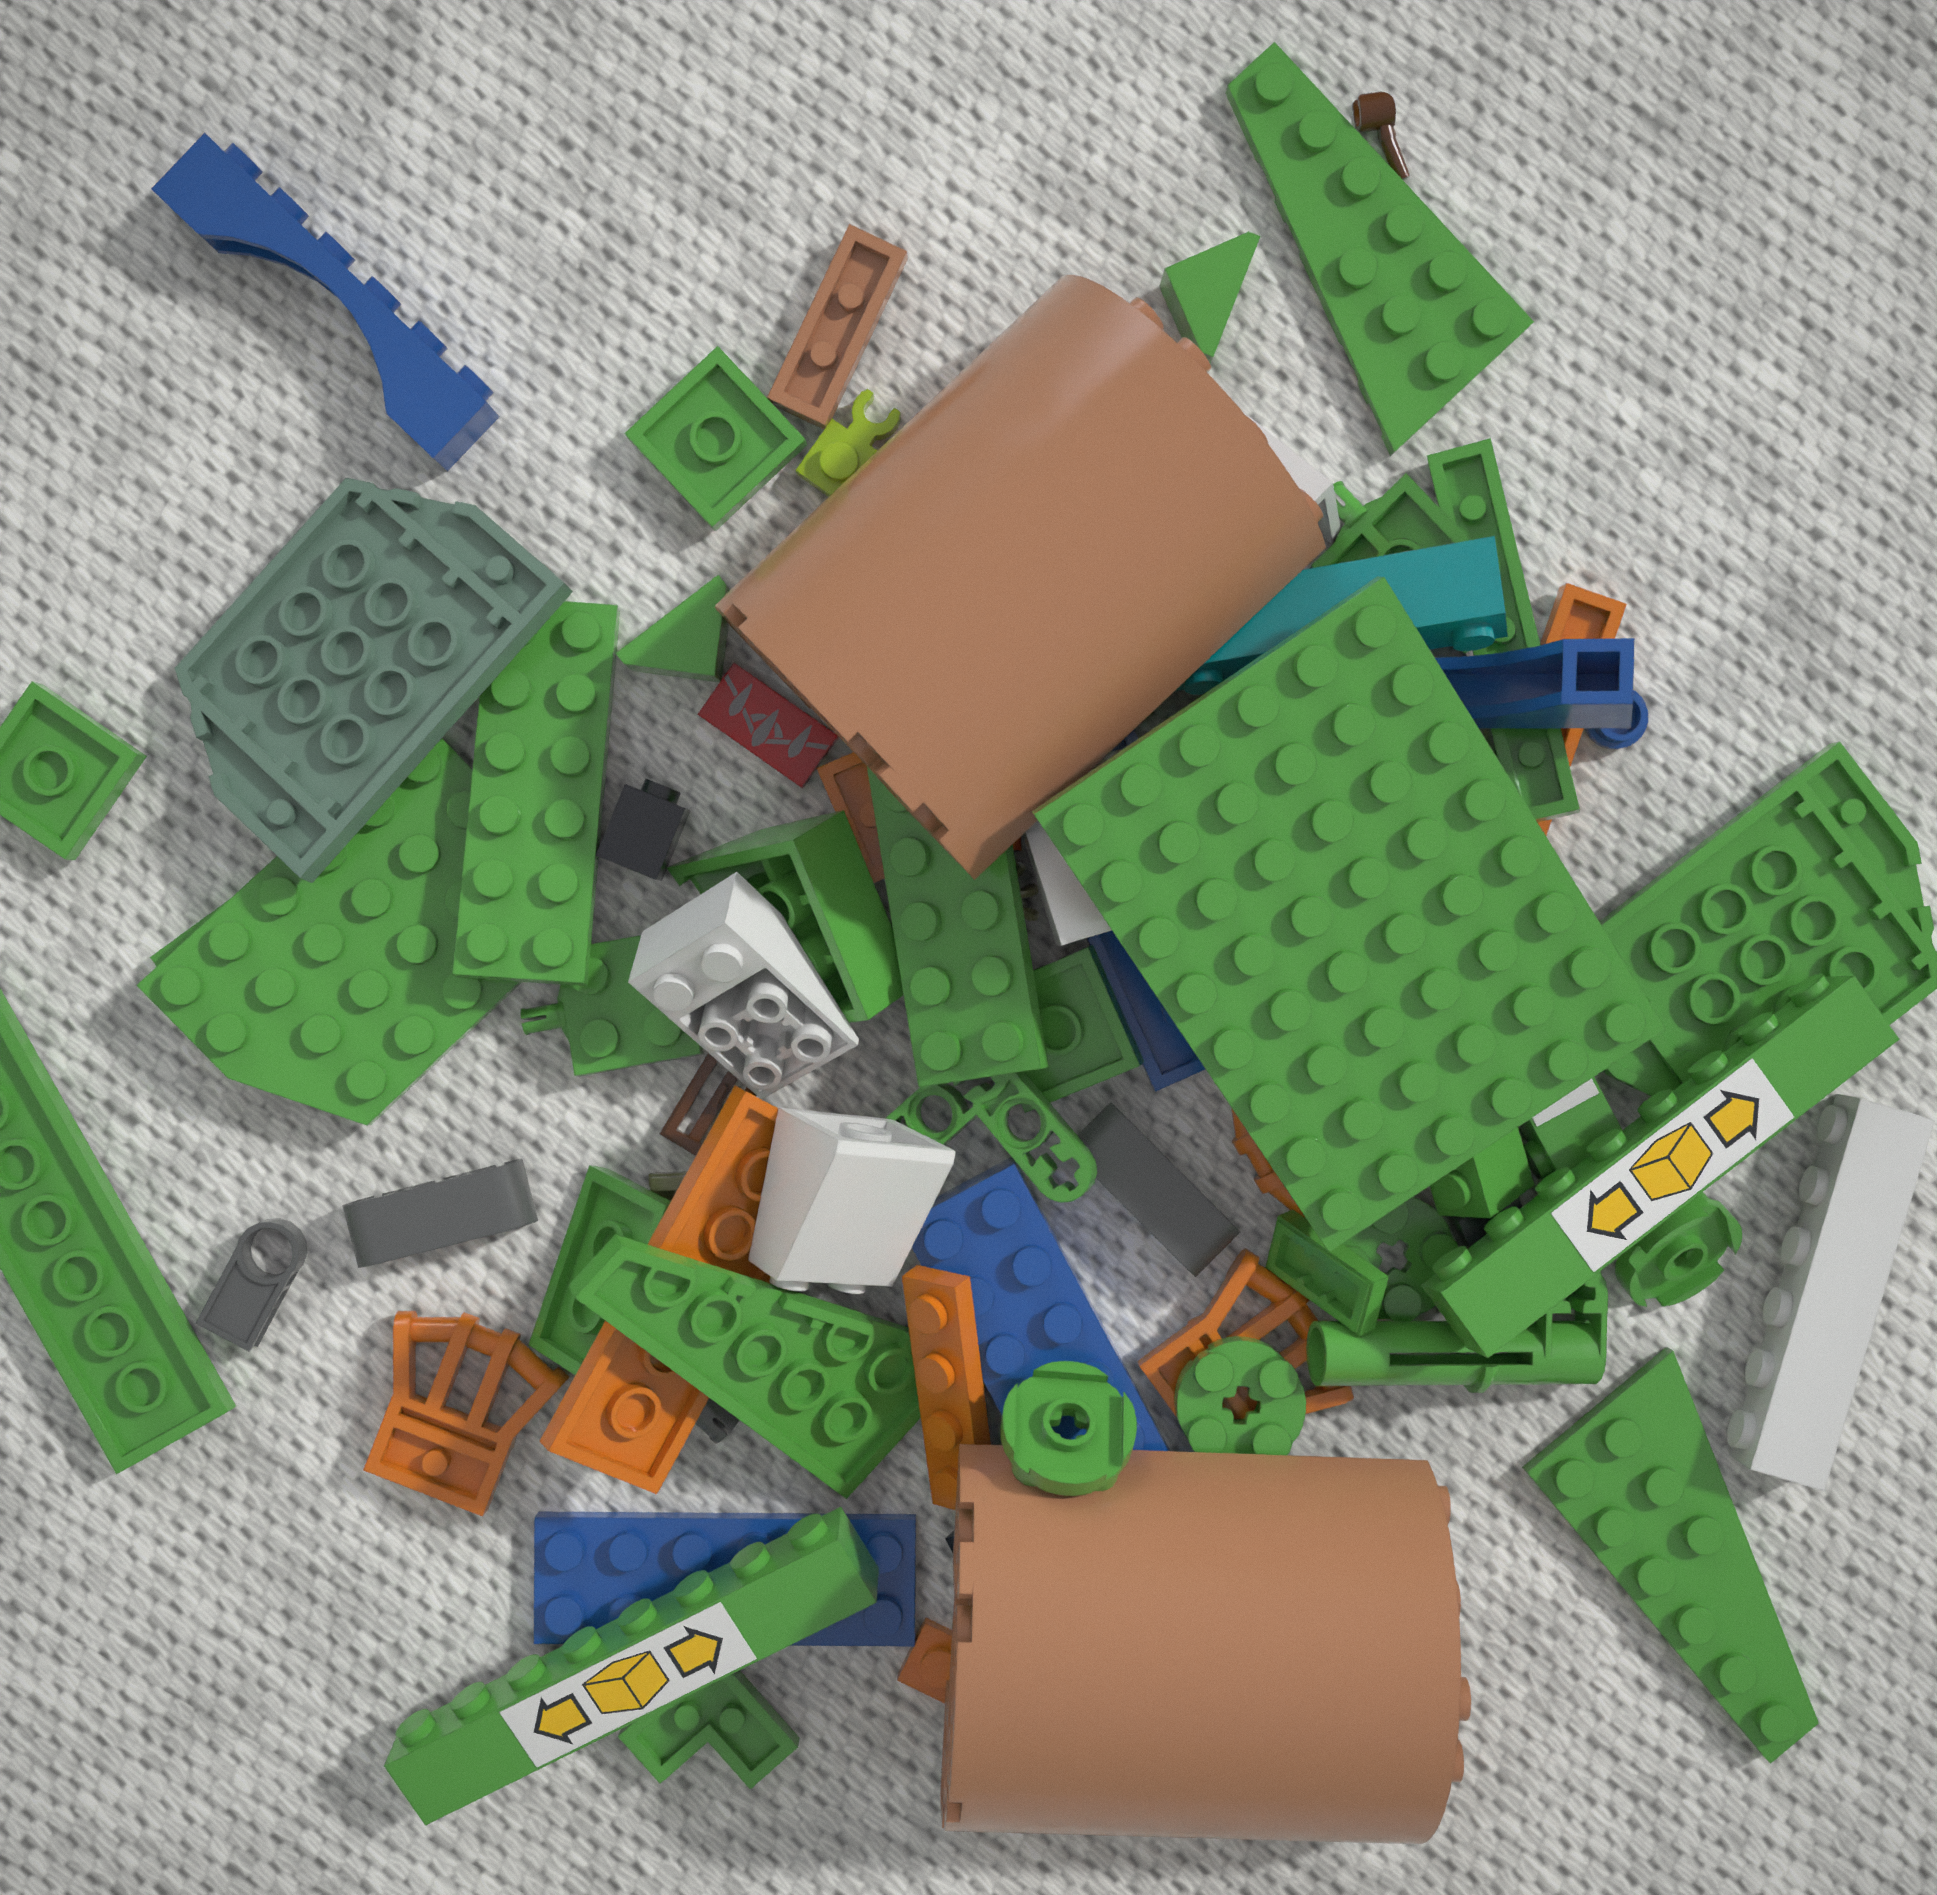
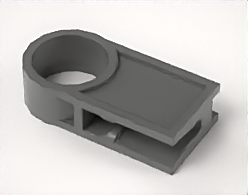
(248, 1296)

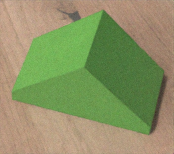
(1204, 290)
(686, 640)

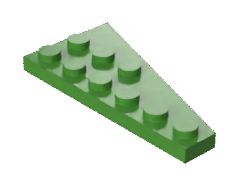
(1387, 271)
(790, 1366)
(1660, 1519)

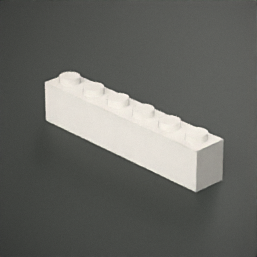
(1828, 1290)

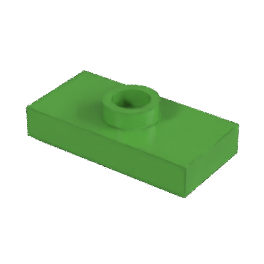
(1333, 1280)

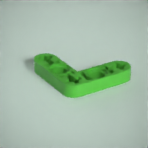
(993, 1108)

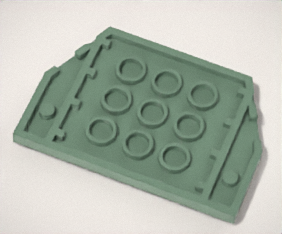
(356, 661)

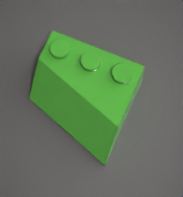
(826, 897)

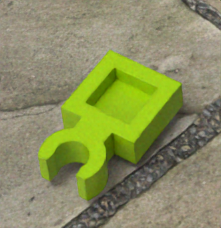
(843, 450)

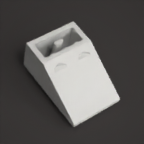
(741, 987)

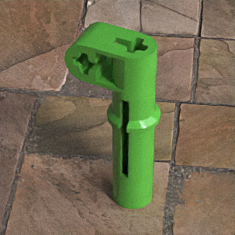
(1434, 1355)

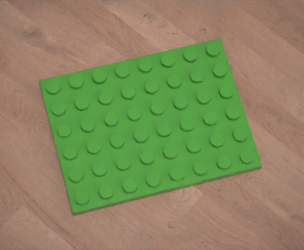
(1351, 914)

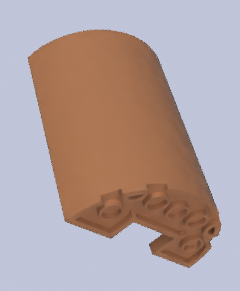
(1029, 566)
(1205, 1651)

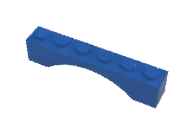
(237, 217)
(1548, 685)

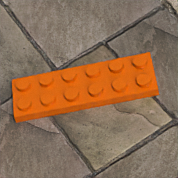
(624, 1405)

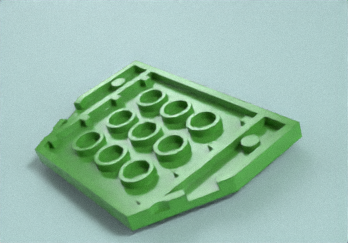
(1781, 892)
(345, 980)

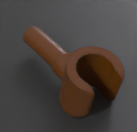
(1378, 113)

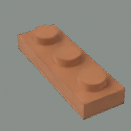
(837, 327)

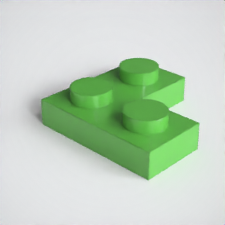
(724, 1714)

